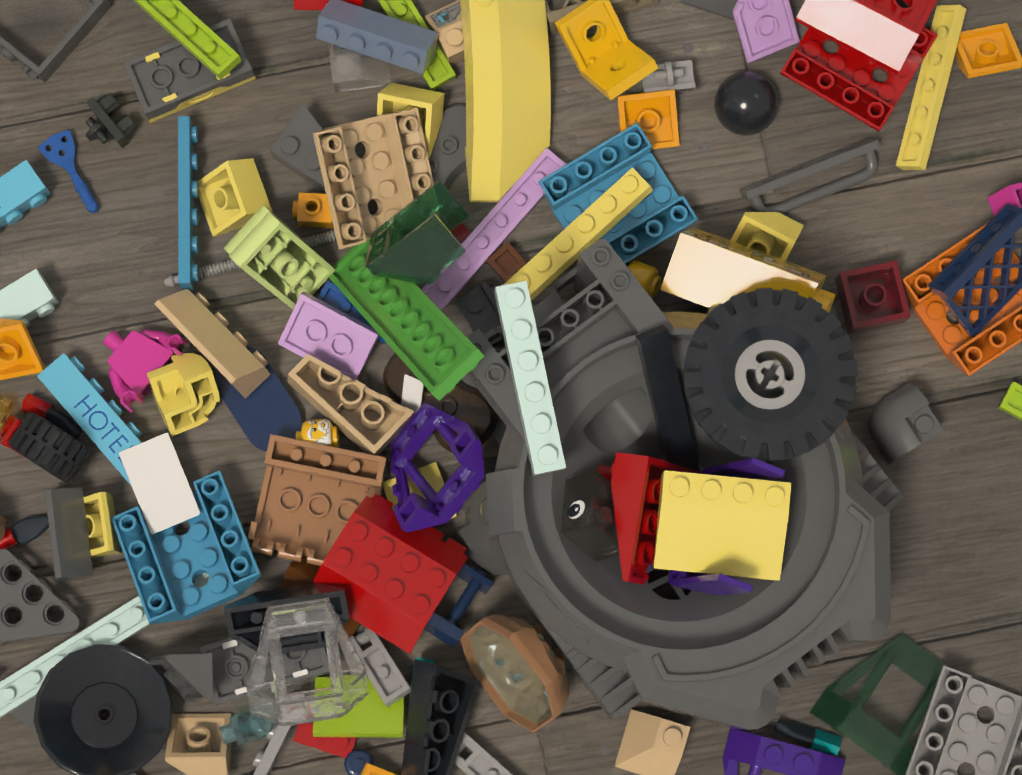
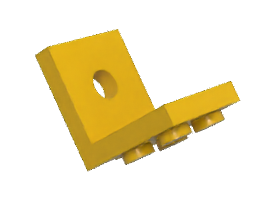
(608, 57)

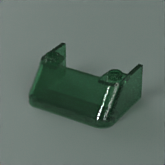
(418, 238)

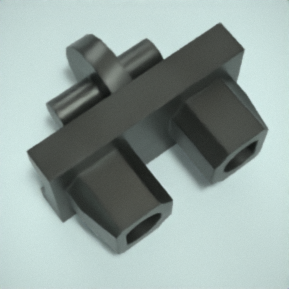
(103, 109)

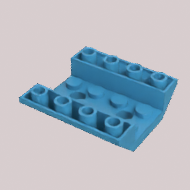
(592, 174)
(169, 563)

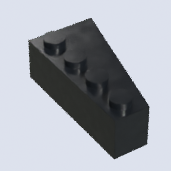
(436, 718)

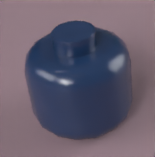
(356, 761)

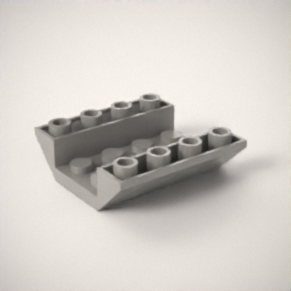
(956, 736)

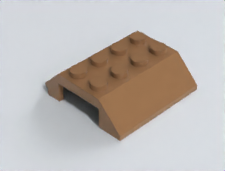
(310, 497)

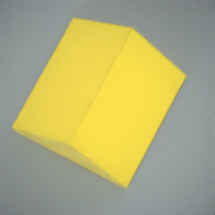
(101, 531)

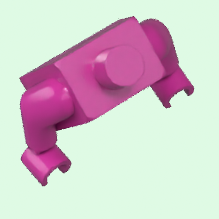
(136, 357)

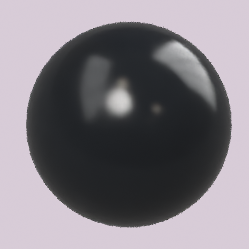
(746, 103)

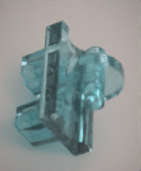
(245, 729)

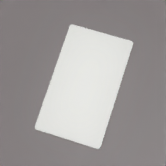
(159, 483)

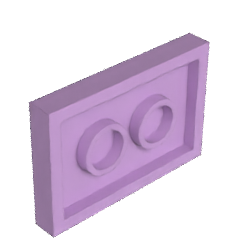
(328, 336)

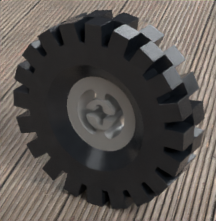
(810, 403)

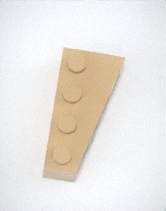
(357, 411)

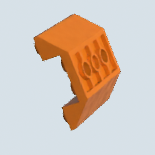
(958, 347)

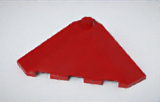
(636, 504)

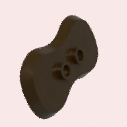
(462, 402)

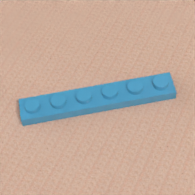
(187, 214)

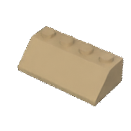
(214, 341)

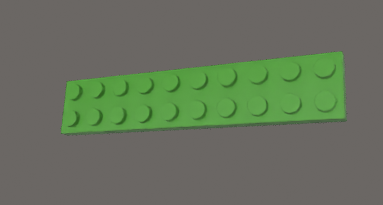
(408, 323)

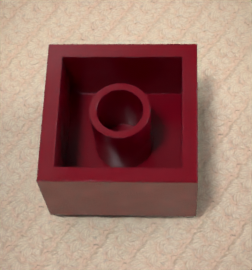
(872, 297)

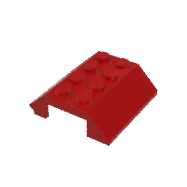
(390, 574)

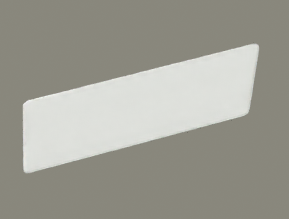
(412, 393)

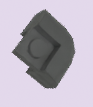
(902, 422)

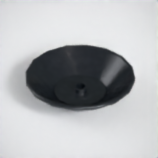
(98, 681)

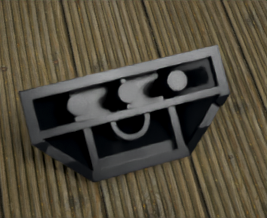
(247, 614)

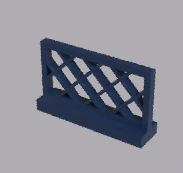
(977, 255)

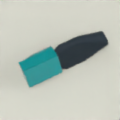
(818, 739)

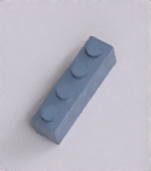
(377, 35)

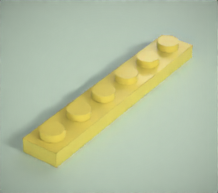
(931, 88)
(583, 232)

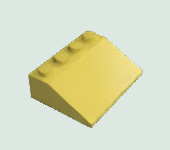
(721, 525)

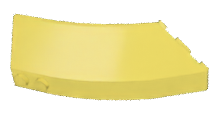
(504, 92)

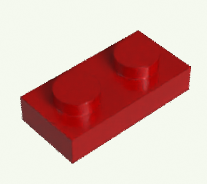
(334, 745)

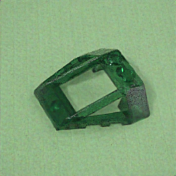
(861, 728)

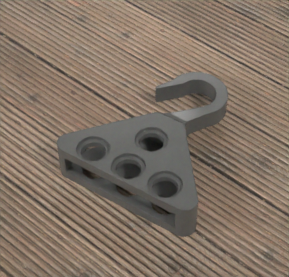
(36, 616)

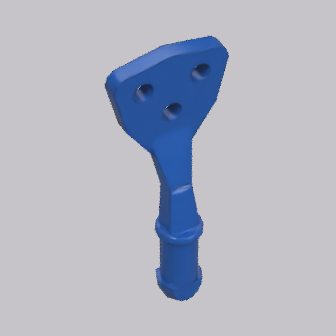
(68, 163)

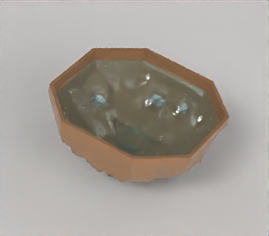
(518, 669)

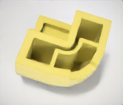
(184, 392)

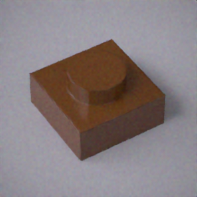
(506, 262)

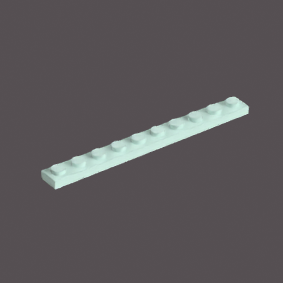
(107, 631)

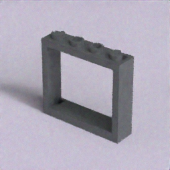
(63, 49)

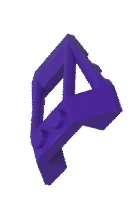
(438, 508)
(775, 756)

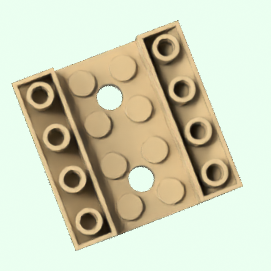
(389, 172)

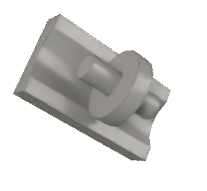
(671, 76)

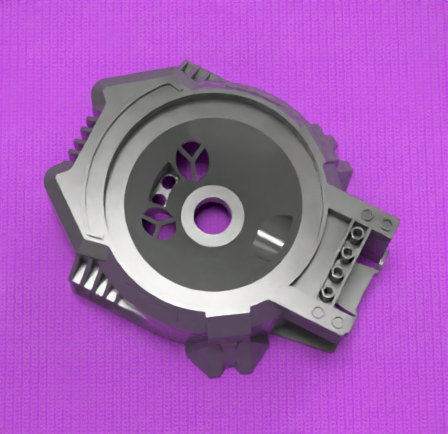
(622, 640)

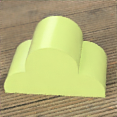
(278, 257)

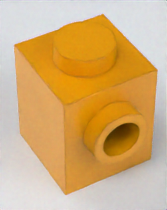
(312, 211)

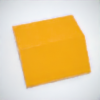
(987, 51)
(654, 114)
(17, 350)

